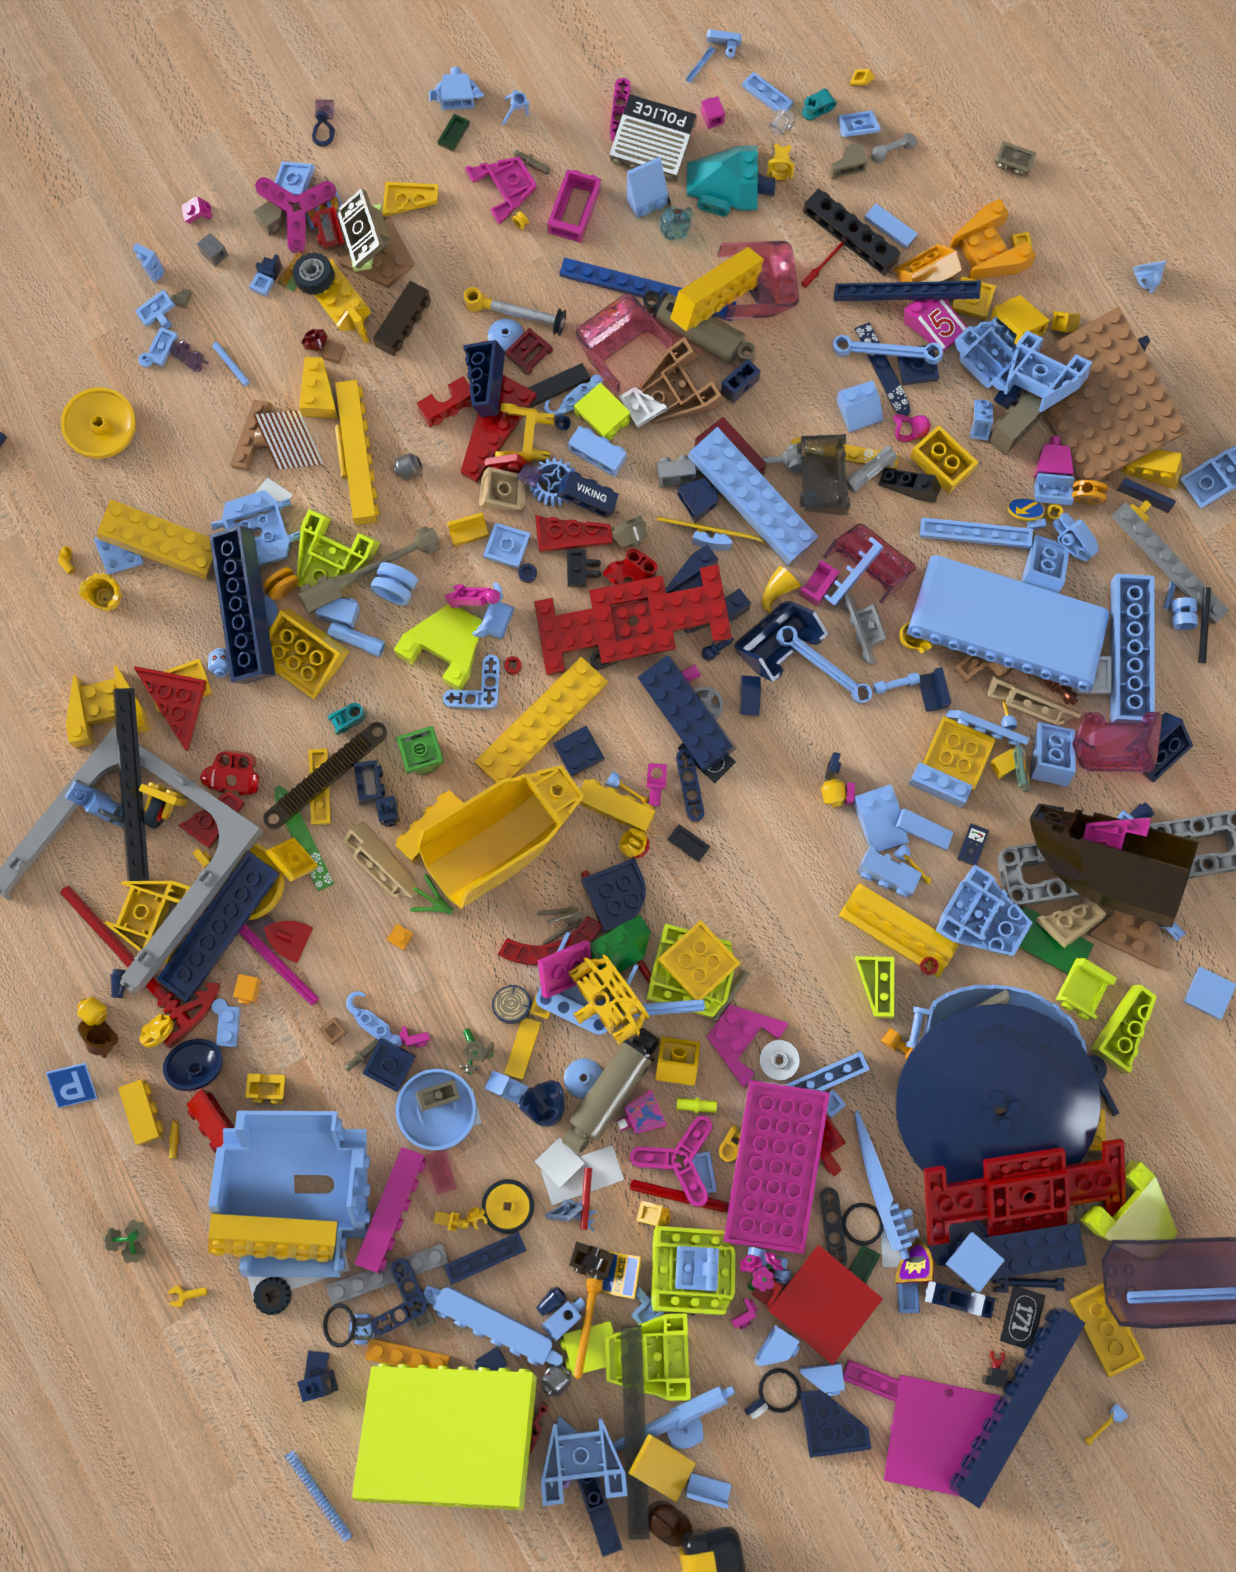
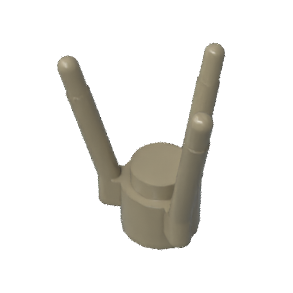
(570, 915)

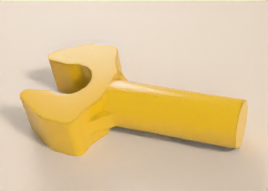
(183, 1295)

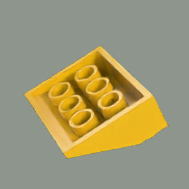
(304, 653)

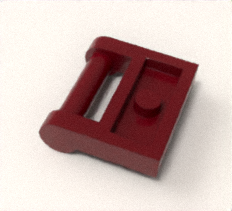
(524, 347)

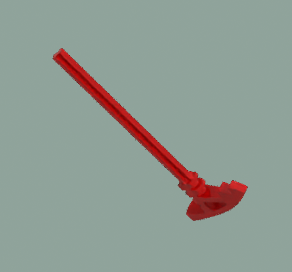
(165, 999)

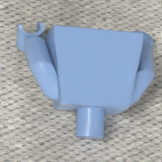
(456, 91)

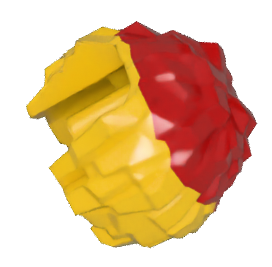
(634, 843)

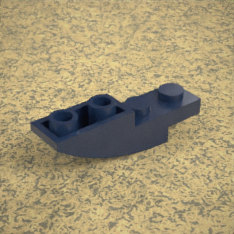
(600, 1515)

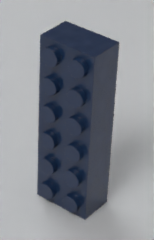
(687, 713)
(1036, 1250)

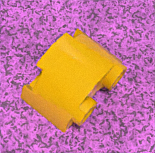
(266, 1087)

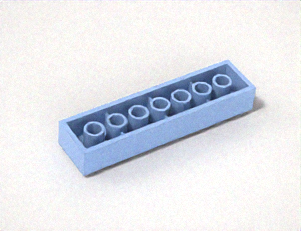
(752, 496)
(1132, 647)

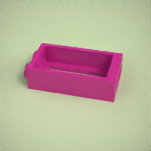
(572, 180)

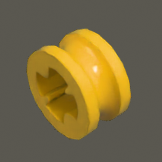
(520, 220)
(1055, 507)

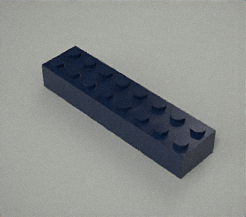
(242, 605)

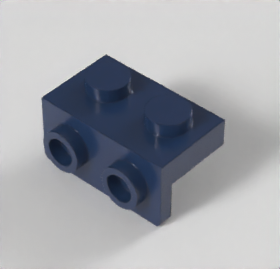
(1012, 397)

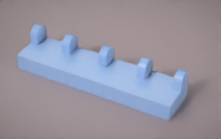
(855, 573)

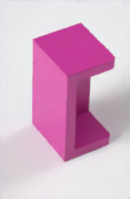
(819, 583)

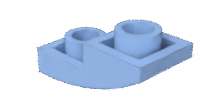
(719, 542)

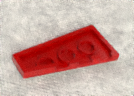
(569, 534)

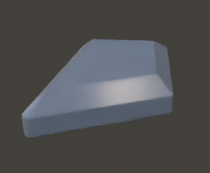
(565, 1212)

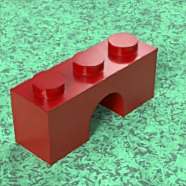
(435, 411)

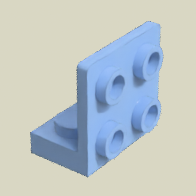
(116, 558)

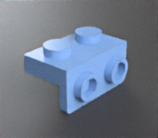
(1054, 489)

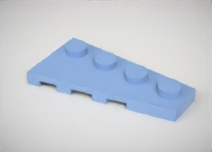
(985, 726)

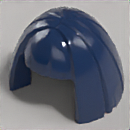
(544, 1103)

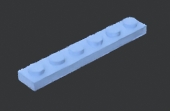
(976, 533)

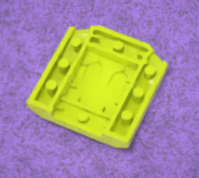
(665, 988)
(664, 1258)

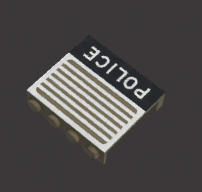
(652, 132)

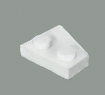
(641, 406)

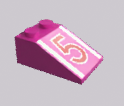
(934, 321)

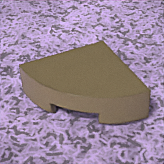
(182, 298)

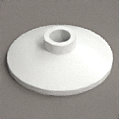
(788, 1054)

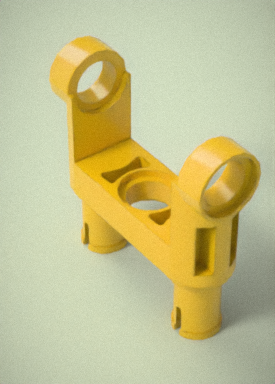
(532, 418)

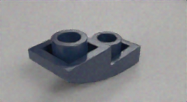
(750, 695)

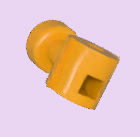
(893, 1041)

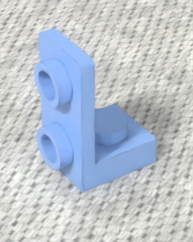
(982, 420)

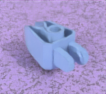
(1075, 537)

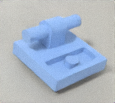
(697, 1268)

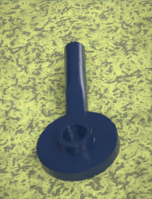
(1101, 1070)

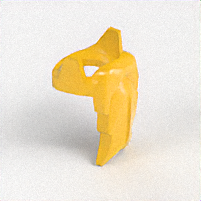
(780, 166)

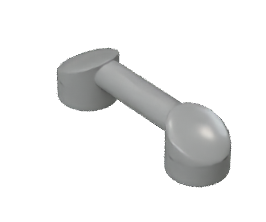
(879, 152)

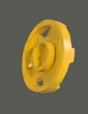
(156, 1030)

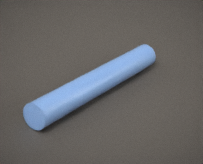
(226, 358)

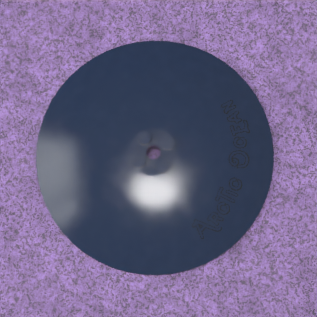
(989, 1060)

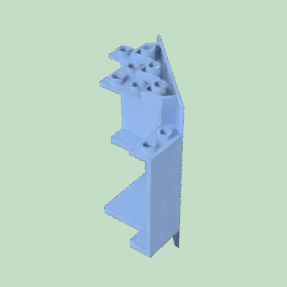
(257, 1179)

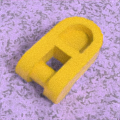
(728, 1149)

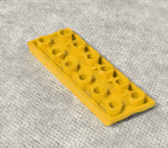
(897, 929)

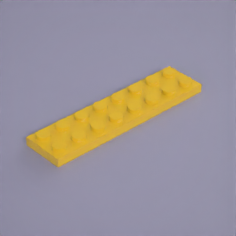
(541, 721)

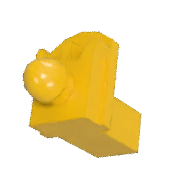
(451, 1220)

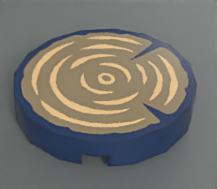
(511, 1004)

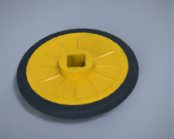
(521, 1209)

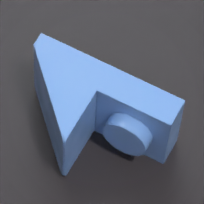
(506, 1087)

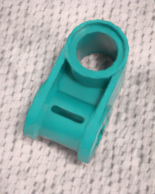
(818, 104)
(346, 719)

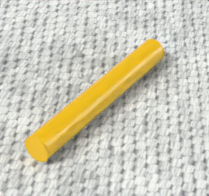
(341, 455)

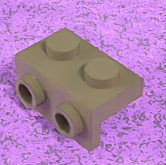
(1015, 158)

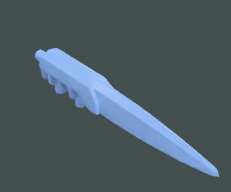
(890, 1214)
(685, 1413)

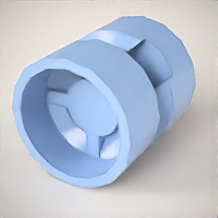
(1184, 613)

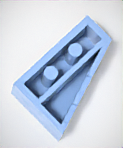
(889, 872)

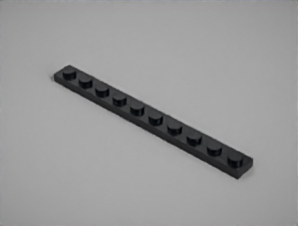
(130, 783)

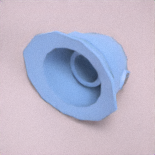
(1150, 275)

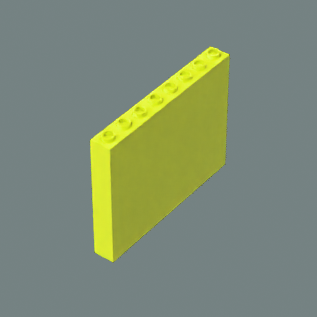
(446, 1437)

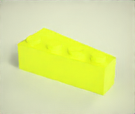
(1125, 1028)

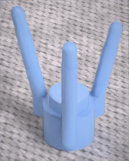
(517, 102)

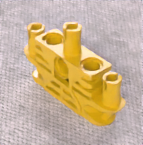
(618, 990)

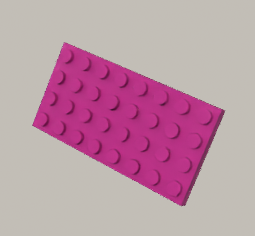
(776, 1166)

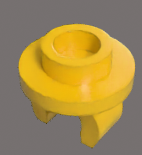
(474, 1215)

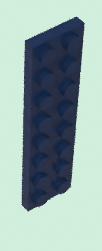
(218, 926)

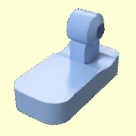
(730, 39)

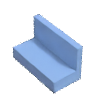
(708, 1490)

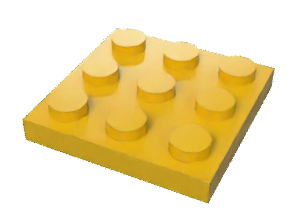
(959, 751)
(698, 961)

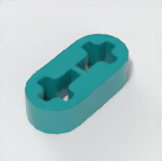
(713, 205)

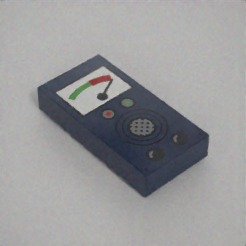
(973, 844)

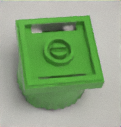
(420, 751)

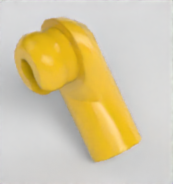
(64, 559)

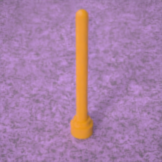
(593, 1288)

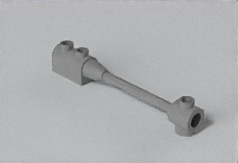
(685, 471)

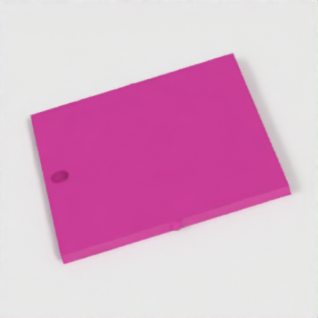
(933, 1432)

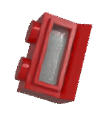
(329, 228)

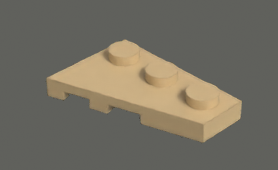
(1072, 923)

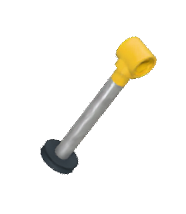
(482, 302)

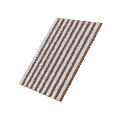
(288, 439)

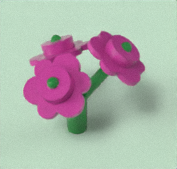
(762, 1278)

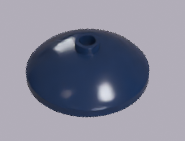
(189, 1058)

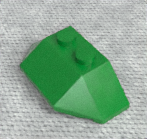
(623, 944)

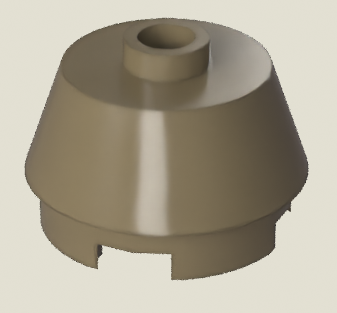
(630, 532)

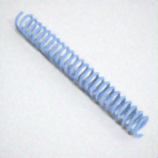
(321, 1498)

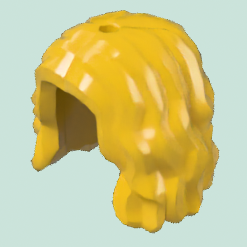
(100, 587)

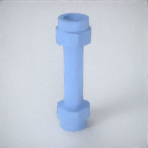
(911, 679)

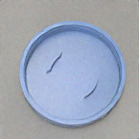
(436, 1127)

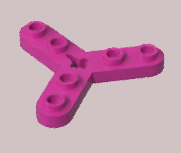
(308, 201)
(687, 1147)

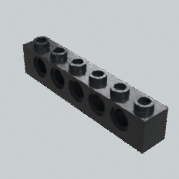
(853, 240)

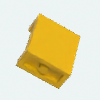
(1021, 317)

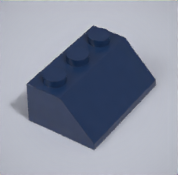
(1172, 745)

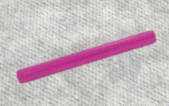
(278, 965)

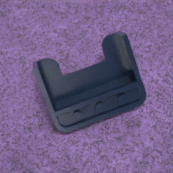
(760, 645)

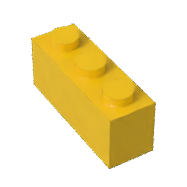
(141, 1112)

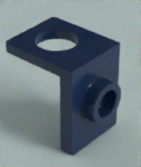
(317, 1386)

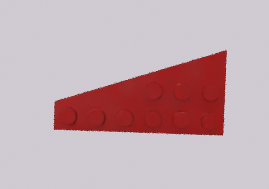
(493, 431)

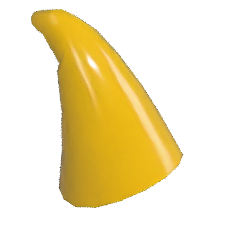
(779, 584)

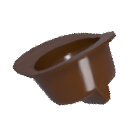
(98, 1039)
(668, 1523)

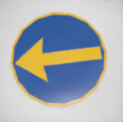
(1026, 509)

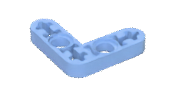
(479, 695)

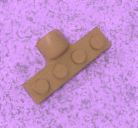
(251, 437)
(973, 665)

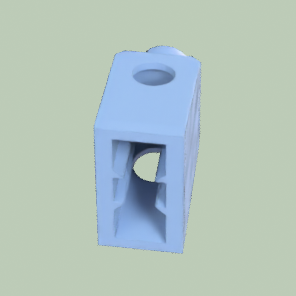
(557, 1325)

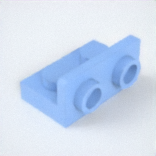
(149, 262)

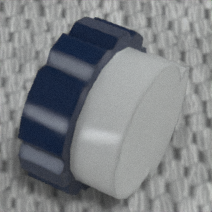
(756, 1408)

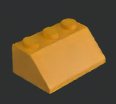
(929, 266)

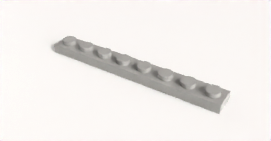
(1166, 559)

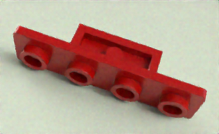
(831, 1141)

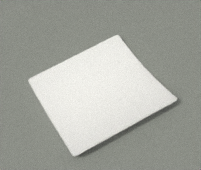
(559, 1162)

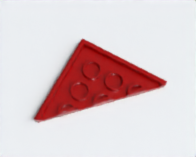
(177, 699)

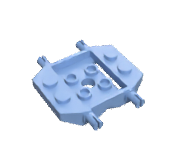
(274, 541)

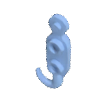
(574, 396)
(371, 1022)

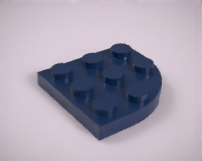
(616, 893)

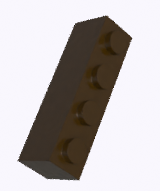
(402, 318)

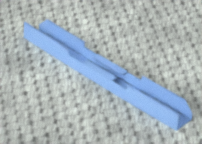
(703, 60)
(1169, 597)

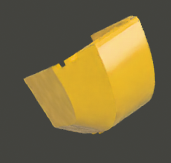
(497, 832)

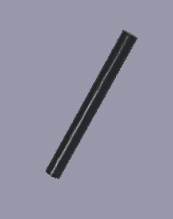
(1204, 625)

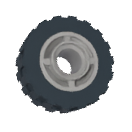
(313, 273)

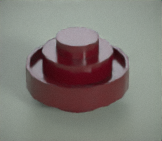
(314, 339)

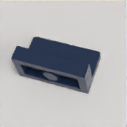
(934, 690)

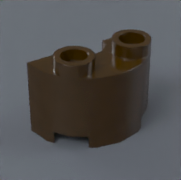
(591, 1260)

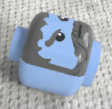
(363, 1328)

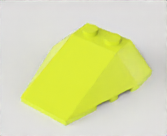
(663, 1357)

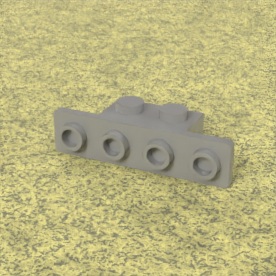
(868, 627)

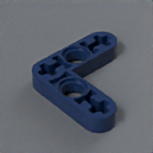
(409, 1299)

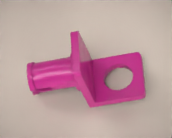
(656, 785)

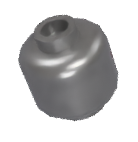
(408, 466)
(555, 1380)

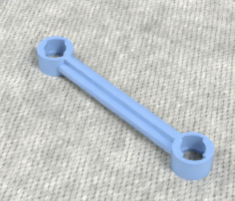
(887, 349)
(824, 665)

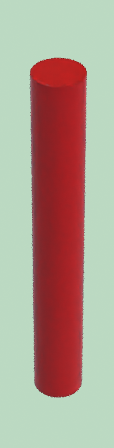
(586, 1198)

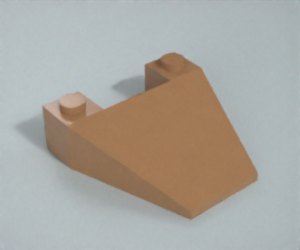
(673, 386)

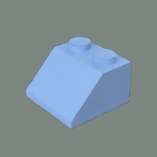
(860, 406)
(777, 1347)

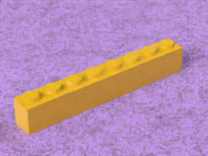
(356, 452)

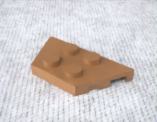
(1130, 936)

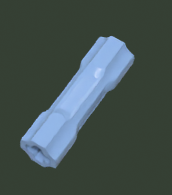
(368, 643)

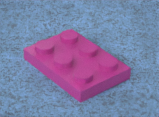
(555, 968)

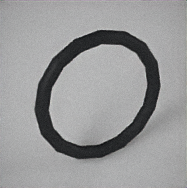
(845, 1228)
(353, 1323)
(779, 1370)

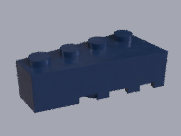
(485, 374)

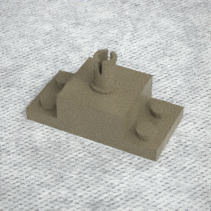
(362, 228)

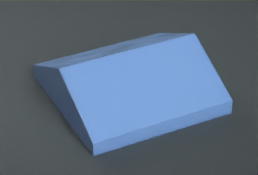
(858, 123)

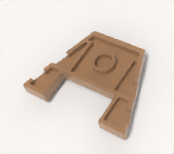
(389, 263)

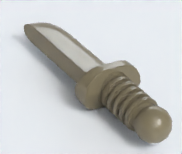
(530, 161)
(361, 1055)

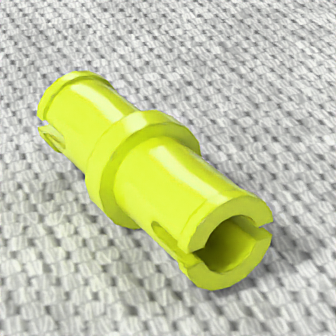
(696, 1105)

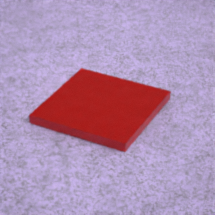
(825, 1304)

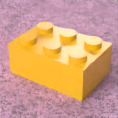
(945, 458)

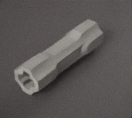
(869, 470)

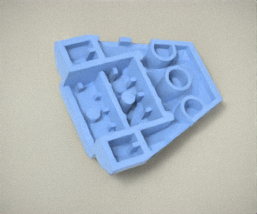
(988, 352)
(983, 915)

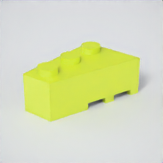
(879, 984)

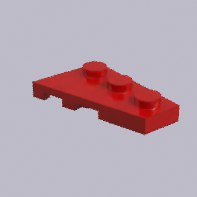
(202, 824)

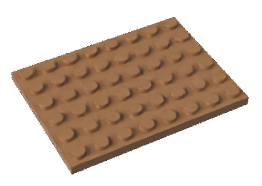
(1119, 407)

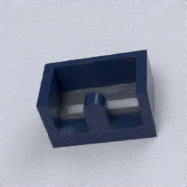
(368, 781)

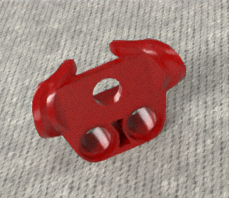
(635, 570)
(216, 775)

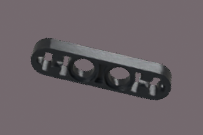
(835, 1227)

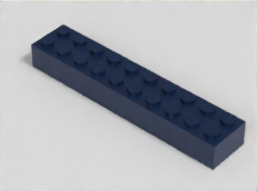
(1016, 1406)

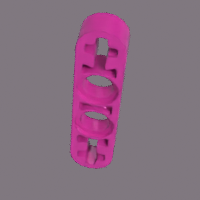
(617, 109)

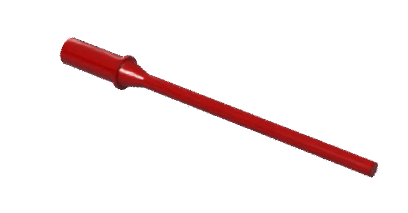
(815, 272)

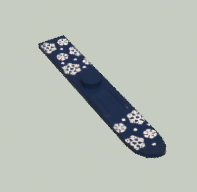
(885, 372)

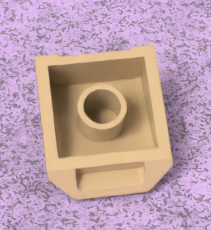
(502, 490)

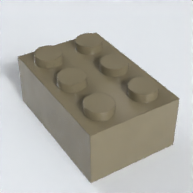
(1016, 423)

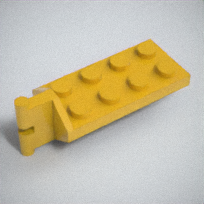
(344, 305)

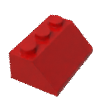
(210, 1117)

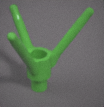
(439, 904)

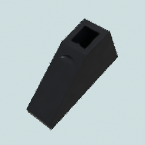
(912, 484)

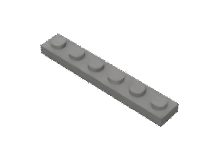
(370, 1281)

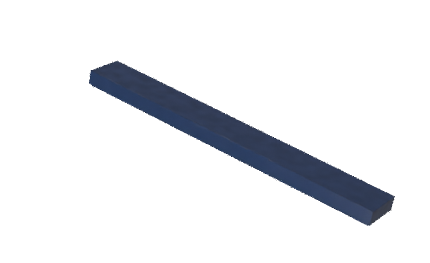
(907, 291)

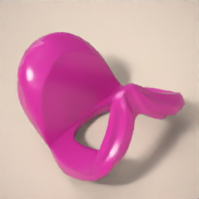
(919, 424)

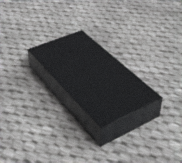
(688, 843)

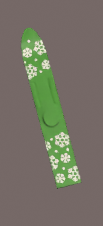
(301, 833)

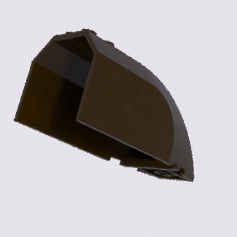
(1138, 880)

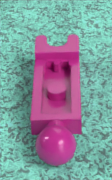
(472, 596)

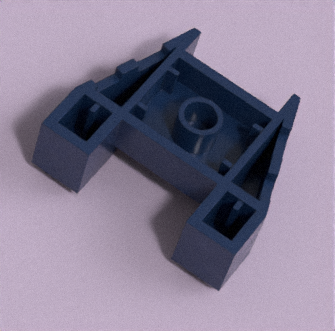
(690, 577)

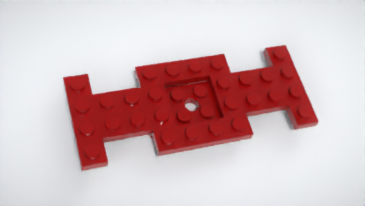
(609, 627)
(1003, 1200)

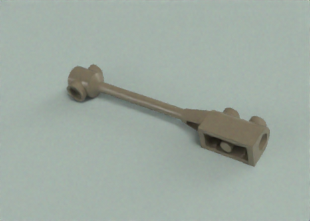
(329, 589)

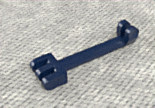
(1057, 1283)

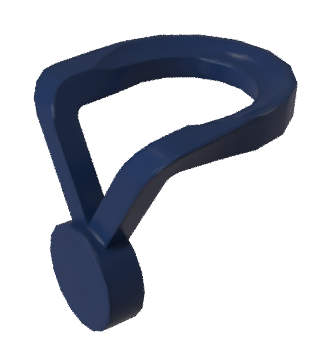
(322, 117)

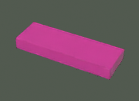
(871, 1380)

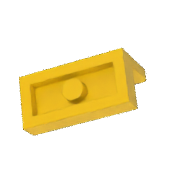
(468, 529)

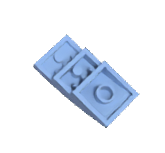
(1212, 478)

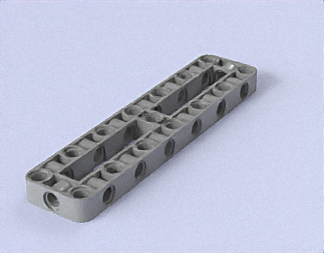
(1030, 855)

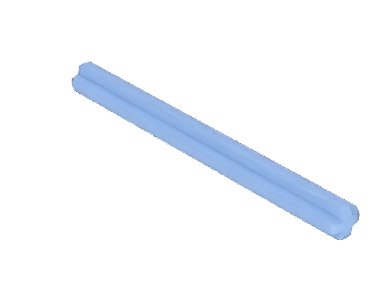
(669, 1008)
(1181, 1295)

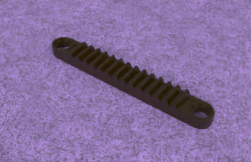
(325, 775)

